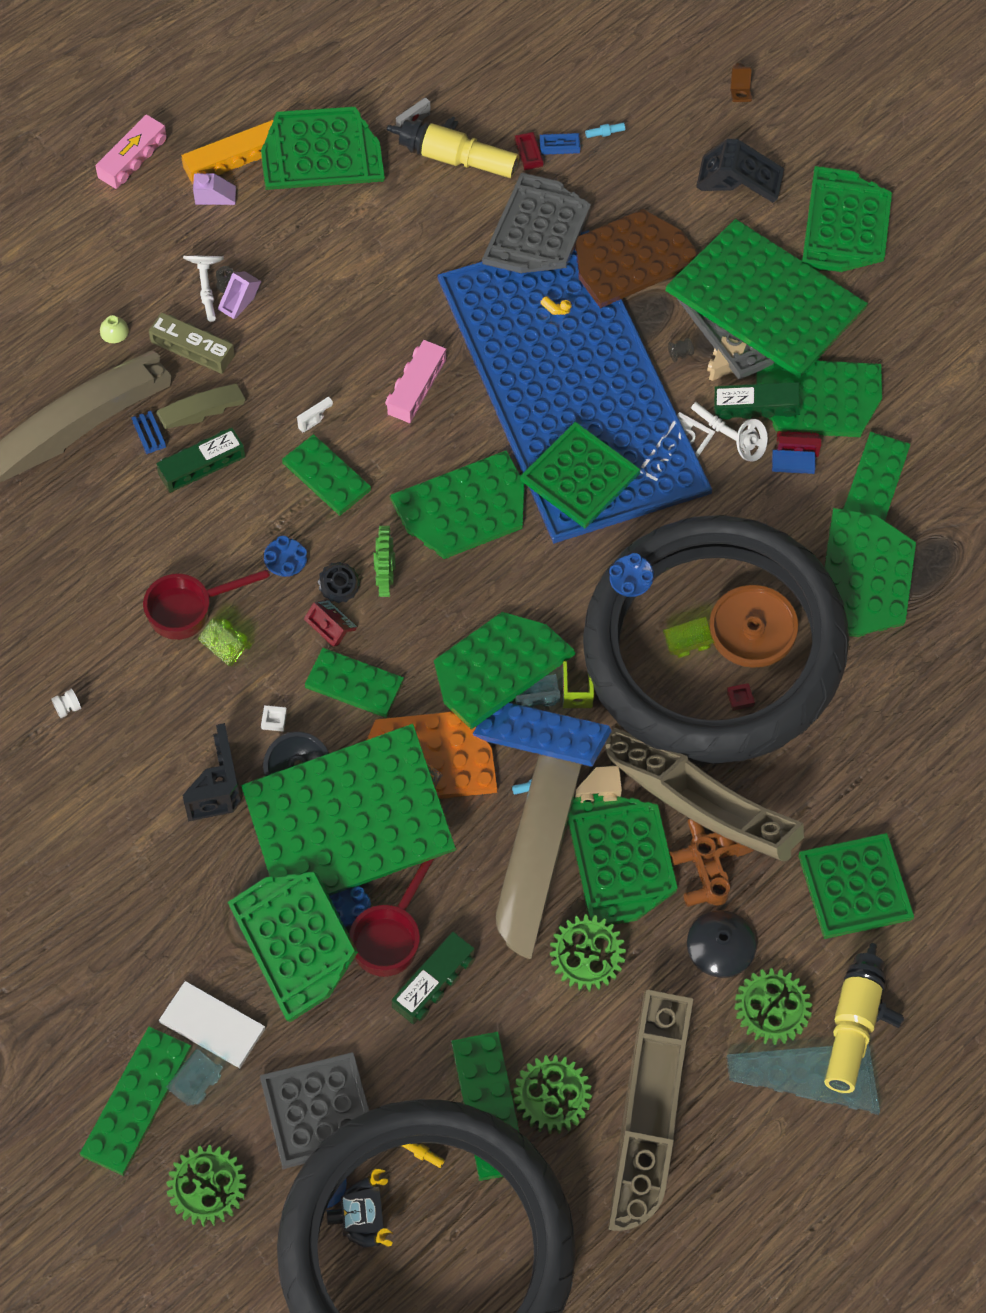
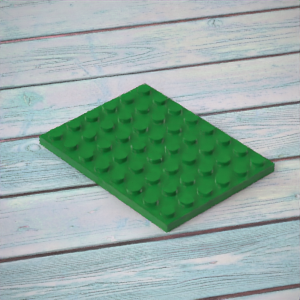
(766, 297)
(351, 813)

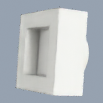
(274, 718)

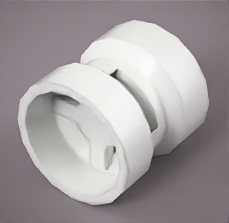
(66, 703)

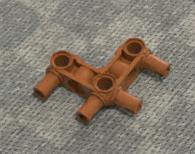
(708, 864)

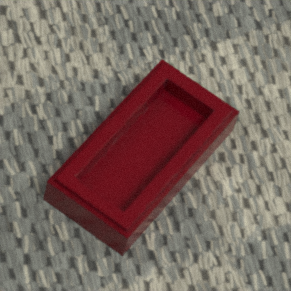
(528, 151)

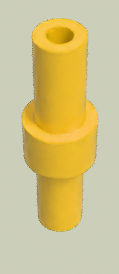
(422, 1152)

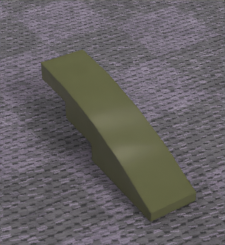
(196, 407)

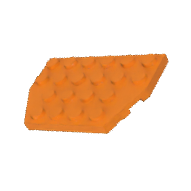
(451, 750)

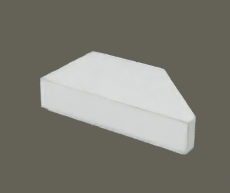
(313, 415)

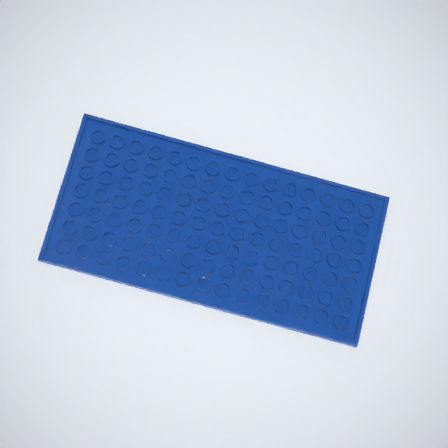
(568, 370)

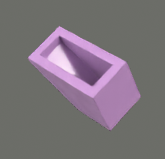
(213, 190)
(238, 294)

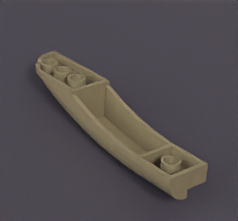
(79, 411)
(704, 799)
(536, 852)
(650, 1109)

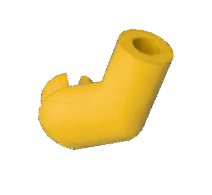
(556, 309)

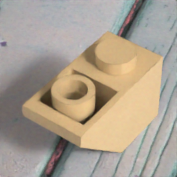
(719, 366)
(601, 781)

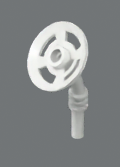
(203, 264)
(745, 439)

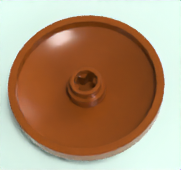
(753, 626)

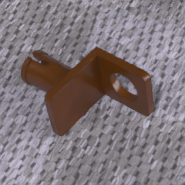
(740, 83)

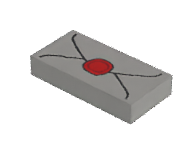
(416, 112)

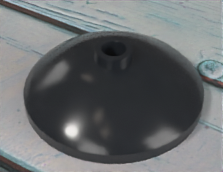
(292, 747)
(721, 957)

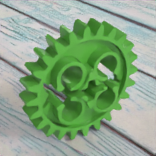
(384, 561)
(582, 973)
(789, 1020)
(569, 1081)
(193, 1203)

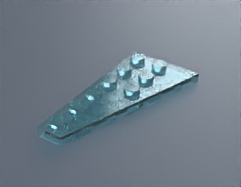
(803, 1074)

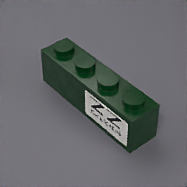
(757, 400)
(200, 460)
(433, 978)

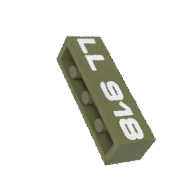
(191, 343)

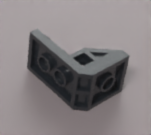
(738, 164)
(212, 798)

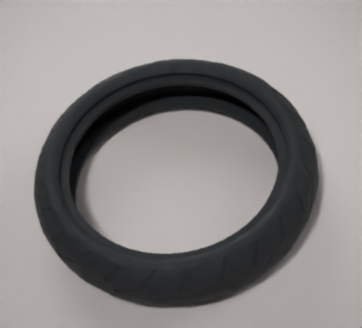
(738, 737)
(437, 1123)

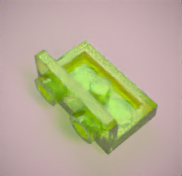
(688, 636)
(224, 640)

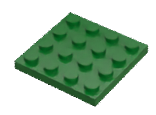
(580, 475)
(855, 886)

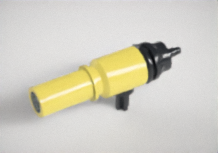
(454, 147)
(856, 1018)

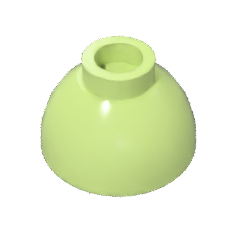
(114, 329)

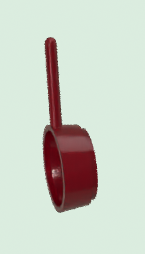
(180, 603)
(388, 934)

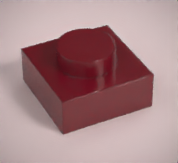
(740, 696)

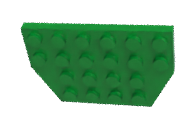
(320, 149)
(845, 221)
(833, 397)
(464, 506)
(870, 570)
(497, 665)
(621, 857)
(295, 939)

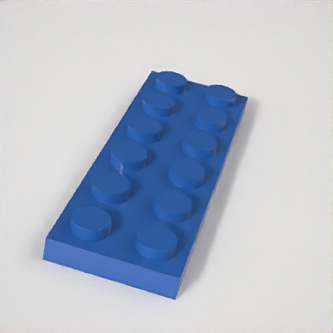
(545, 733)

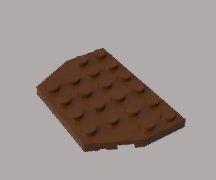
(630, 256)

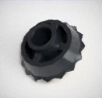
(338, 582)

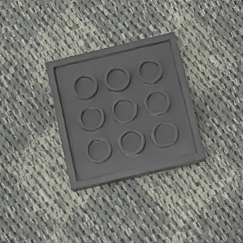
(312, 1104)

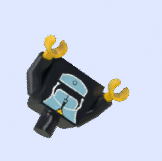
(362, 1213)

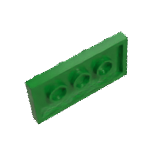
(326, 475)
(354, 682)

